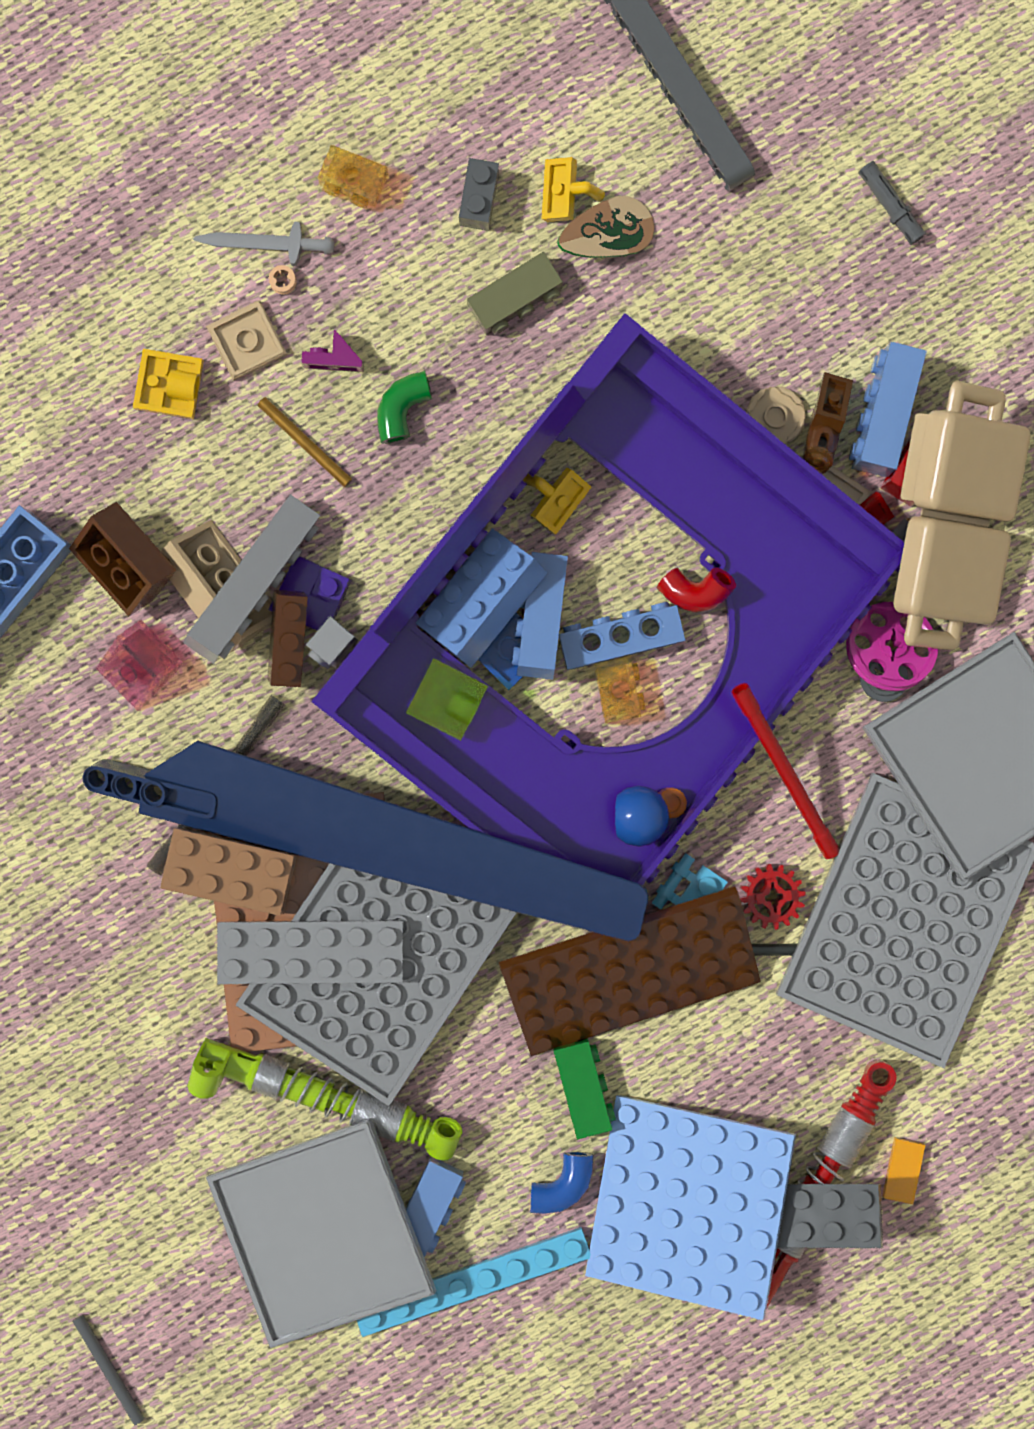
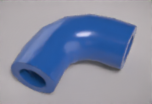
(567, 1188)

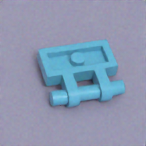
(700, 884)

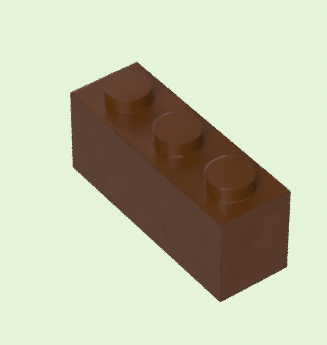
(287, 638)

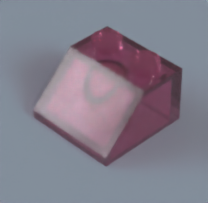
(138, 664)

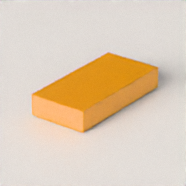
(903, 1170)

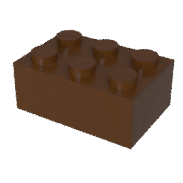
(122, 558)

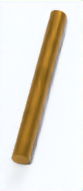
(304, 441)

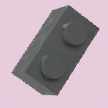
(479, 194)

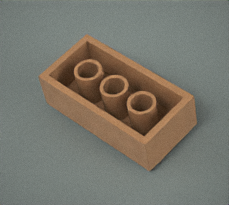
(228, 871)

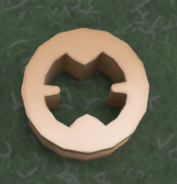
(274, 283)

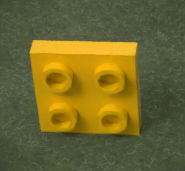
(168, 384)

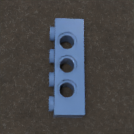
(669, 633)

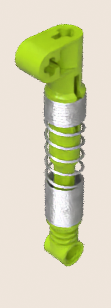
(277, 1079)

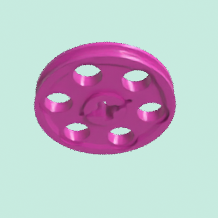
(882, 654)

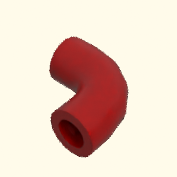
(697, 595)

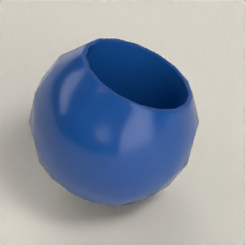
(640, 816)

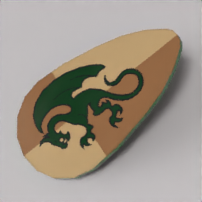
(609, 229)

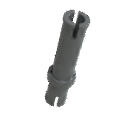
(889, 199)

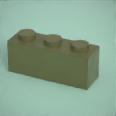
(515, 294)

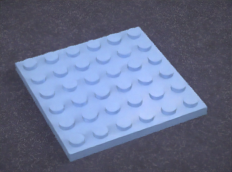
(691, 1206)

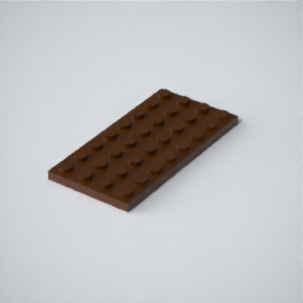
(610, 982)

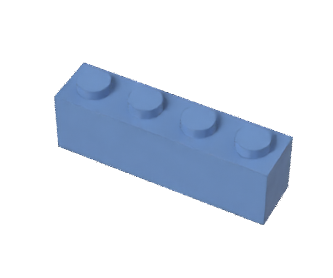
(541, 621)
(431, 1201)

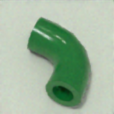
(396, 403)

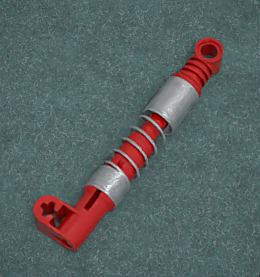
(840, 1147)

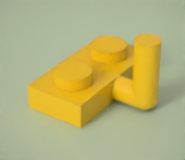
(561, 188)
(559, 499)

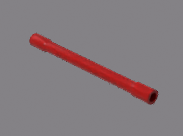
(751, 709)

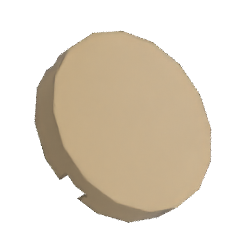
(773, 406)

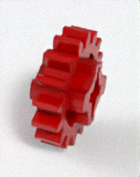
(774, 912)

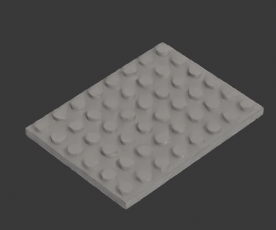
(897, 933)
(382, 1029)

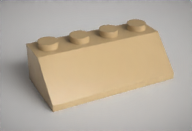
(203, 566)

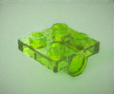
(447, 699)

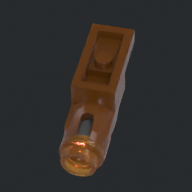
(827, 421)

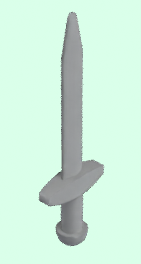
(293, 243)

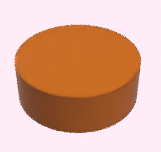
(675, 801)

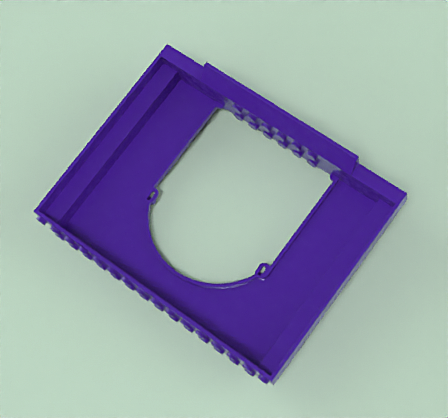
(781, 529)

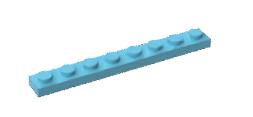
(486, 1278)

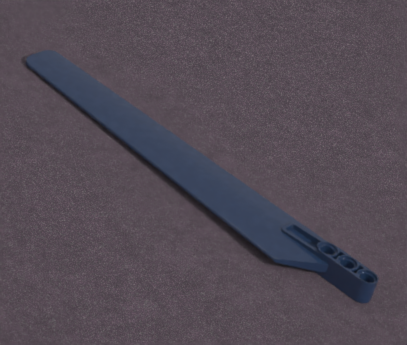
(338, 826)

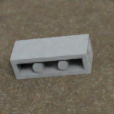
(331, 644)

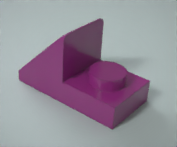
(340, 359)

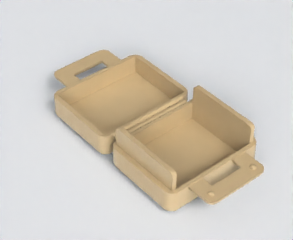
(961, 477)

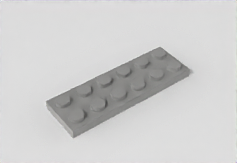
(309, 952)

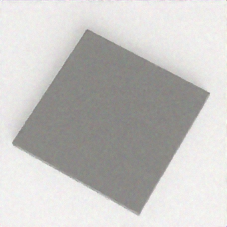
(968, 755)
(321, 1233)

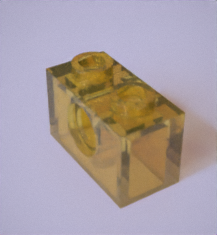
(342, 163)
(614, 708)

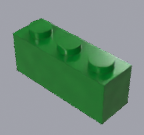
(584, 1088)

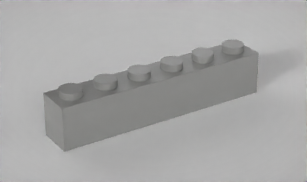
(251, 579)

